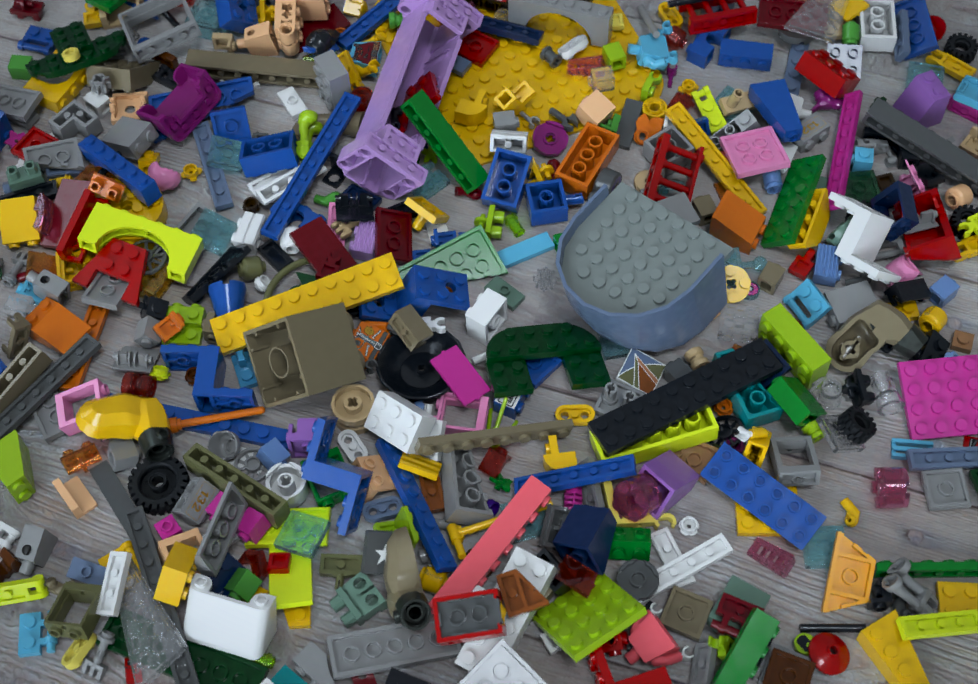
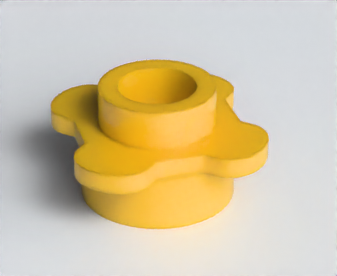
(688, 86)
(191, 172)

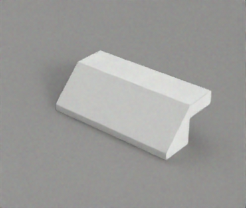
(271, 186)

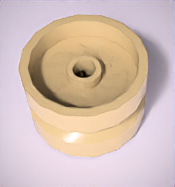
(352, 407)

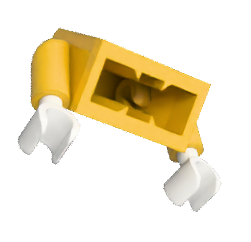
(757, 443)

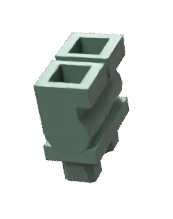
(25, 176)
(360, 599)

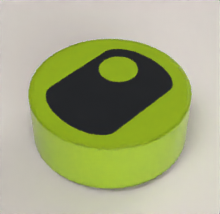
(801, 643)

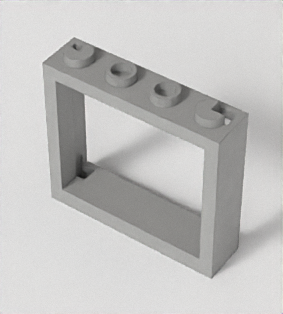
(163, 41)

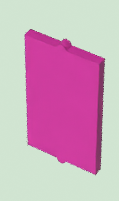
(460, 375)

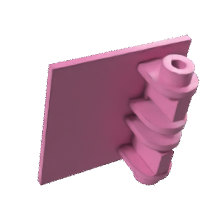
(912, 179)

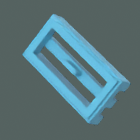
(903, 446)

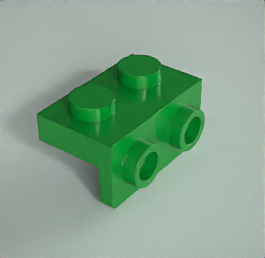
(631, 544)

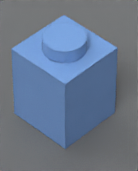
(943, 291)
(272, 453)

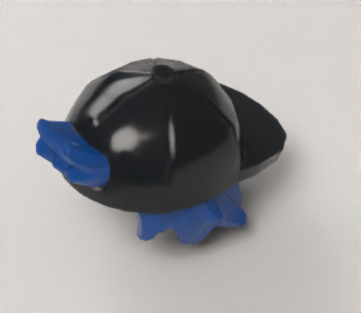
(321, 41)

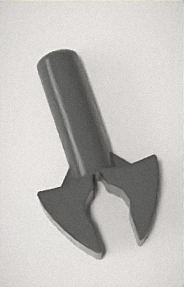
(566, 120)

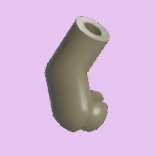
(54, 586)

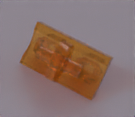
(81, 458)

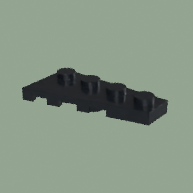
(216, 273)

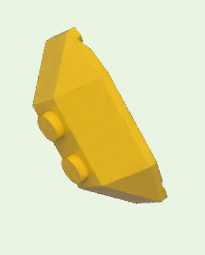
(814, 221)

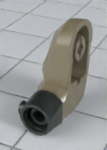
(868, 332)
(403, 583)

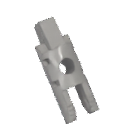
(879, 146)

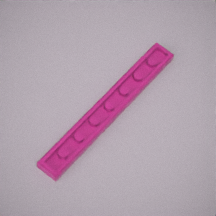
(844, 145)

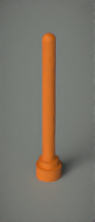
(179, 424)

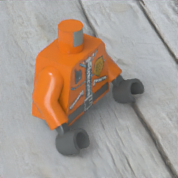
(370, 339)

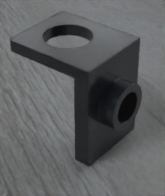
(335, 170)

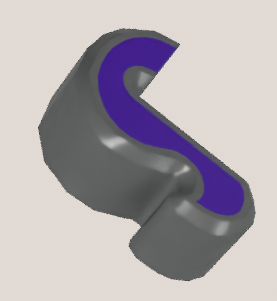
(607, 176)

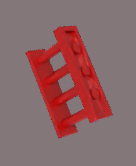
(718, 20)
(660, 162)

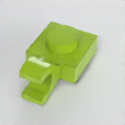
(649, 86)
(722, 645)

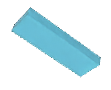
(526, 250)

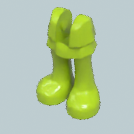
(307, 128)

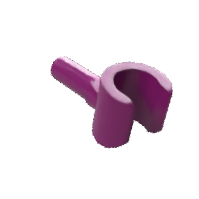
(671, 73)

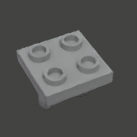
(615, 395)

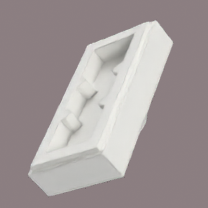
(291, 102)

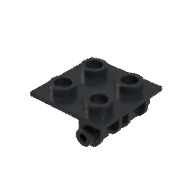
(354, 210)

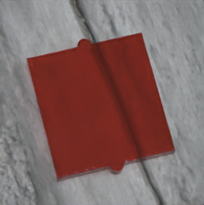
(576, 576)

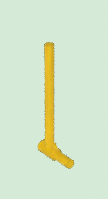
(458, 533)

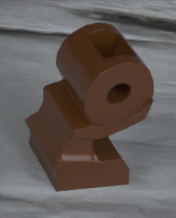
(8, 565)

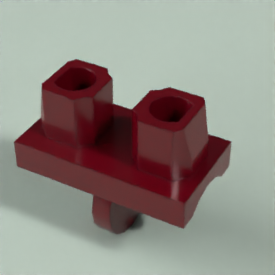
(29, 8)

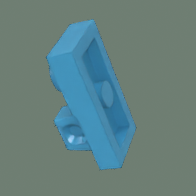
(244, 369)

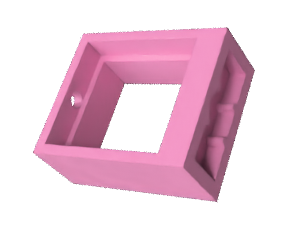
(450, 399)
(64, 402)

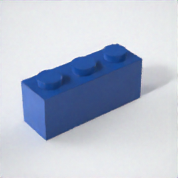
(745, 54)

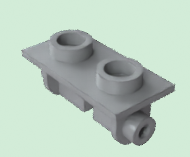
(926, 221)

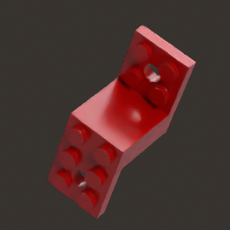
(598, 664)

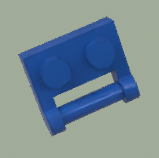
(38, 36)

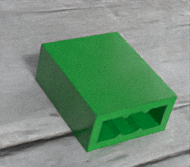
(795, 400)

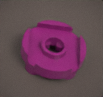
(546, 148)

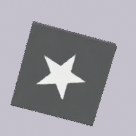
(374, 551)

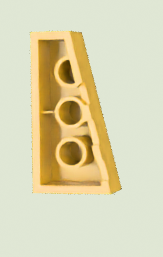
(891, 654)

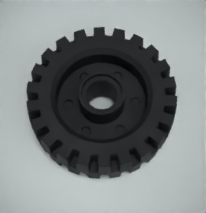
(146, 477)

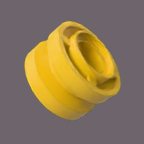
(654, 107)

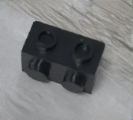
(934, 347)

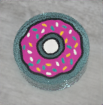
(754, 291)

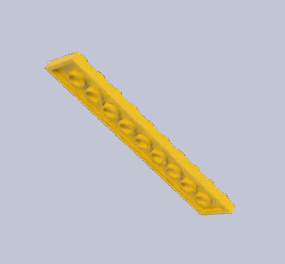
(352, 286)

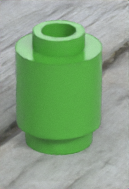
(850, 33)

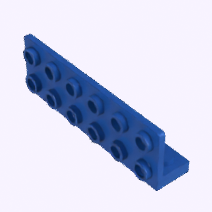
(763, 496)

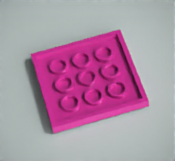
(940, 396)

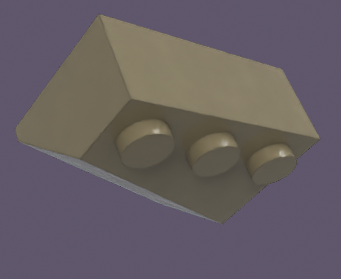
(123, 74)

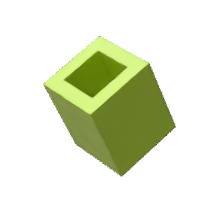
(614, 55)

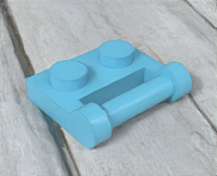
(813, 301)

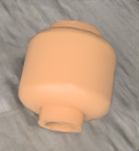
(958, 196)

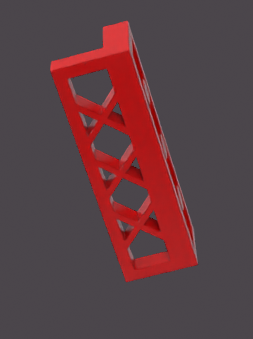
(69, 239)

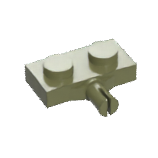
(340, 566)

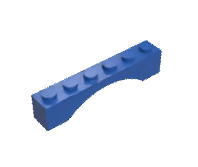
(136, 180)

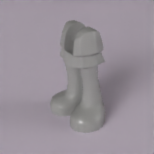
(922, 600)

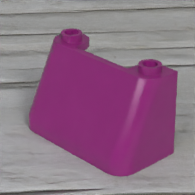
(185, 105)

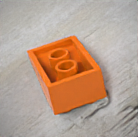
(56, 326)

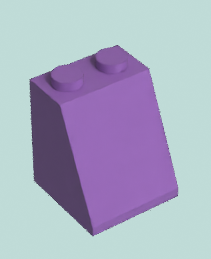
(924, 99)
(673, 478)

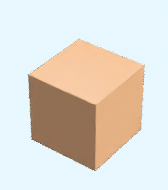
(595, 109)

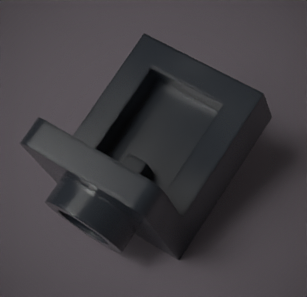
(928, 175)

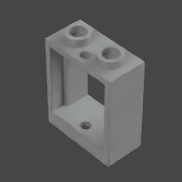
(787, 474)

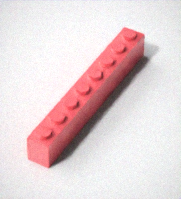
(497, 539)

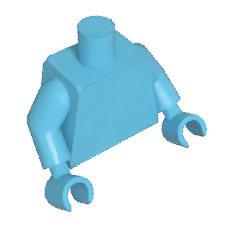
(653, 51)

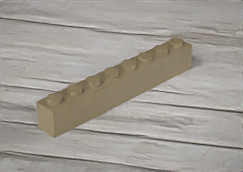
(261, 68)

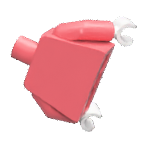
(654, 642)

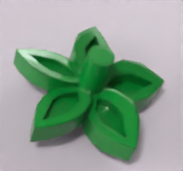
(501, 483)

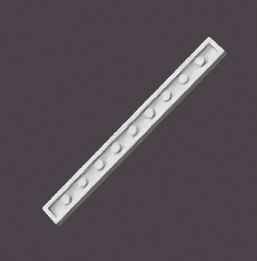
(676, 571)

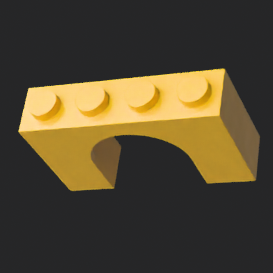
(59, 95)

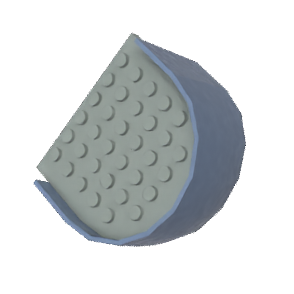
(641, 271)

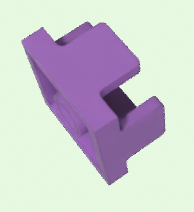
(298, 440)

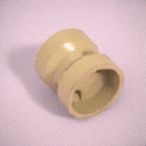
(695, 358)

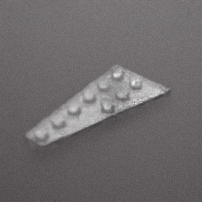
(819, 19)
(148, 630)

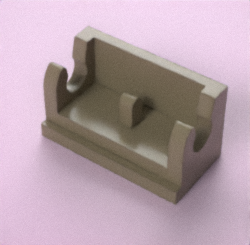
(410, 327)
(18, 336)

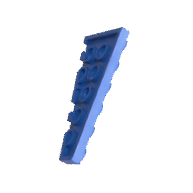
(231, 90)

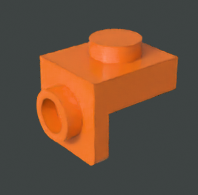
(169, 326)

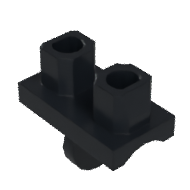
(856, 387)

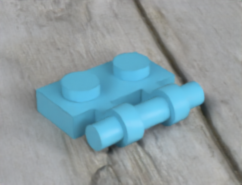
(31, 636)

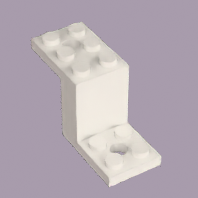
(864, 238)

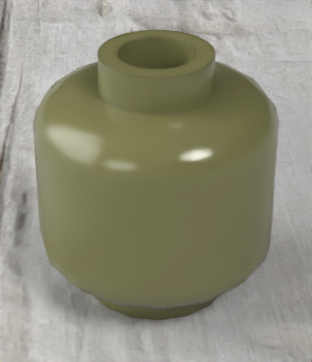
(251, 267)

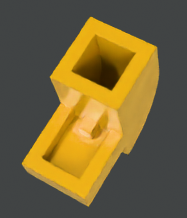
(516, 99)
(472, 112)
(553, 459)

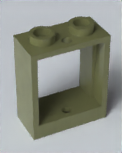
(71, 593)

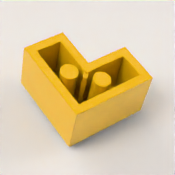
(176, 574)

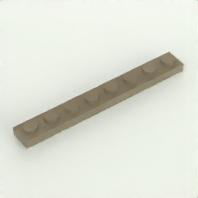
(495, 436)

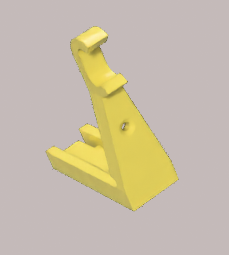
(607, 492)

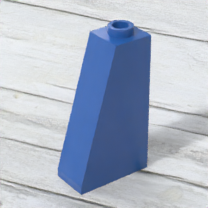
(777, 108)

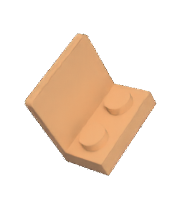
(380, 478)

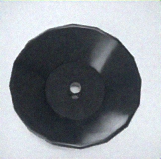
(400, 367)

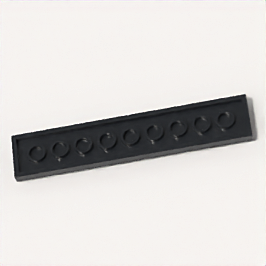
(684, 397)

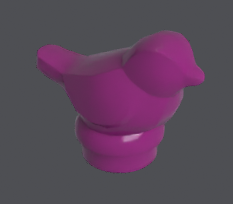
(825, 101)

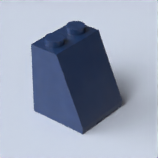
(587, 536)

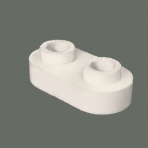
(573, 46)
(354, 448)

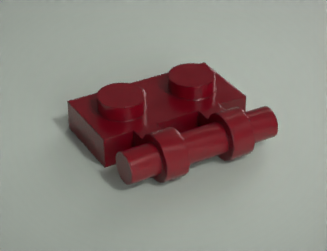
(732, 609)

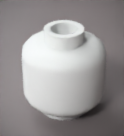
(286, 242)

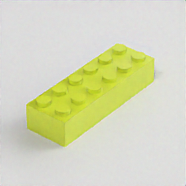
(683, 435)

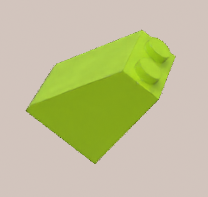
(16, 467)

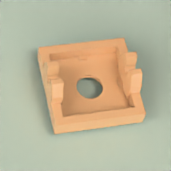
(121, 101)

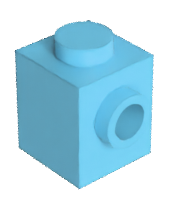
(862, 159)

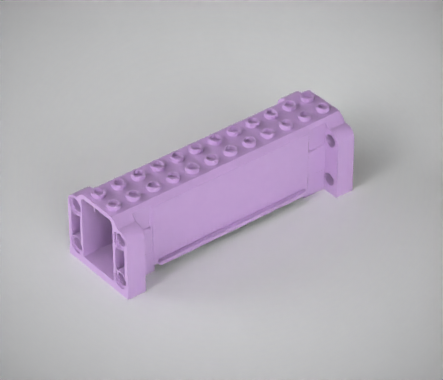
(381, 155)

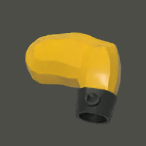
(129, 418)

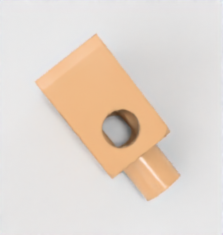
(259, 40)

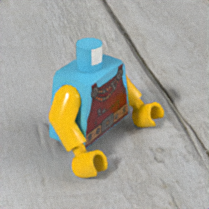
(368, 54)

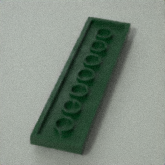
(210, 664)

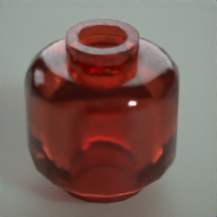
(676, 39)

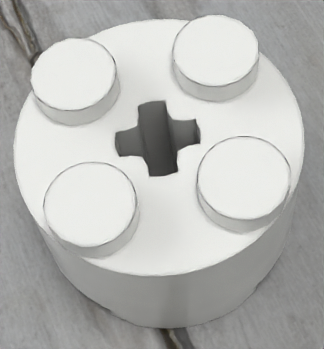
(288, 483)

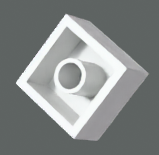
(486, 316)

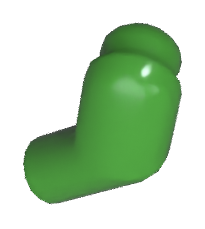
(324, 201)

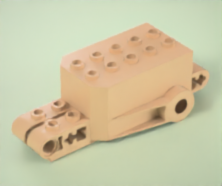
(290, 18)

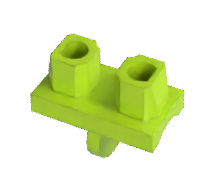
(494, 216)

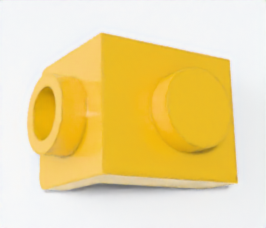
(146, 159)

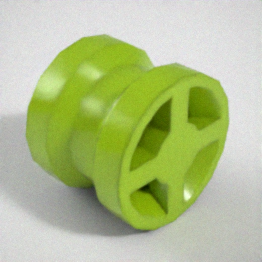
(812, 429)

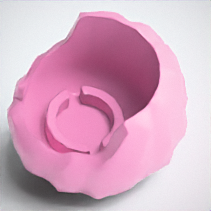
(164, 177)

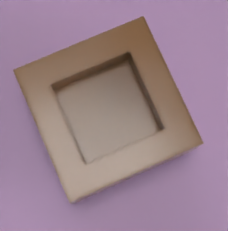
(962, 341)

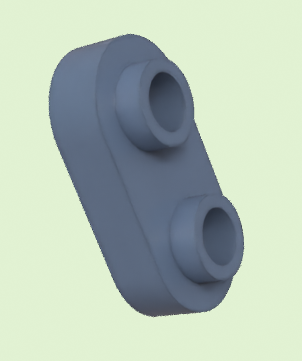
(382, 507)

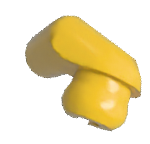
(852, 513)

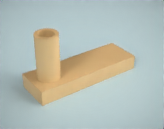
(735, 103)

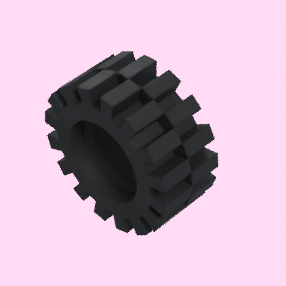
(964, 42)
(957, 215)
(857, 425)

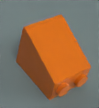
(737, 223)

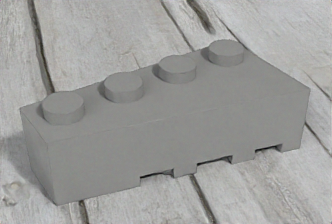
(462, 489)

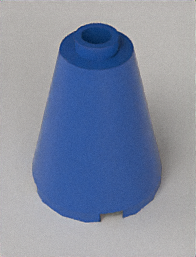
(228, 296)

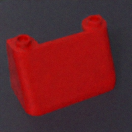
(933, 243)

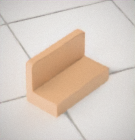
(75, 496)

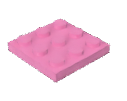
(754, 152)

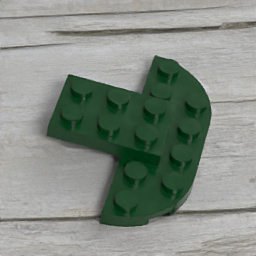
(76, 36)

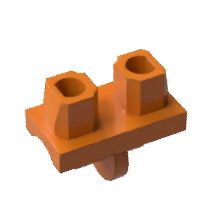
(106, 187)

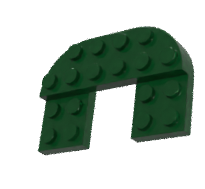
(511, 347)

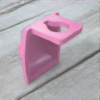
(904, 268)

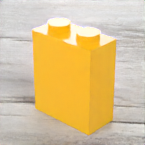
(17, 222)

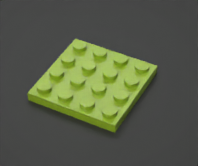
(584, 623)

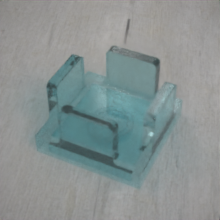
(206, 18)

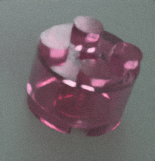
(890, 487)
(637, 497)

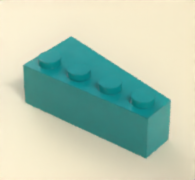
(753, 405)

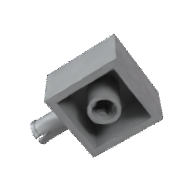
(676, 139)

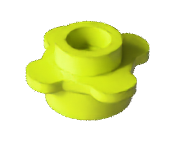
(160, 372)

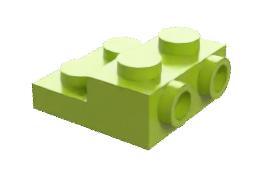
(193, 319)

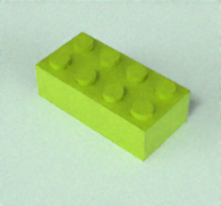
(794, 345)

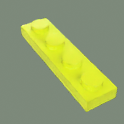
(938, 624)

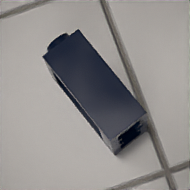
(890, 196)

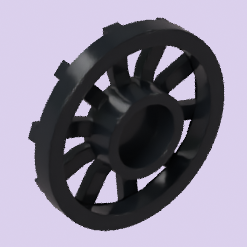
(726, 431)

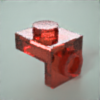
(685, 99)
(494, 461)
(257, 562)

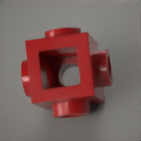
(619, 644)

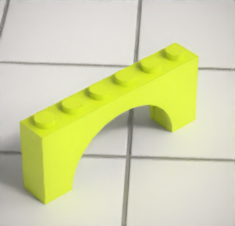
(109, 223)

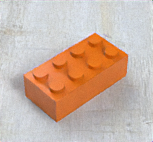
(586, 158)

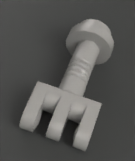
(19, 260)
(105, 639)

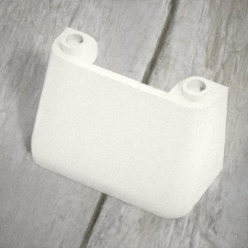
(228, 622)

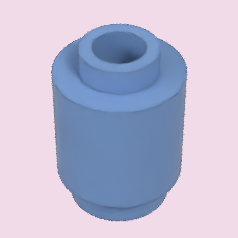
(772, 181)

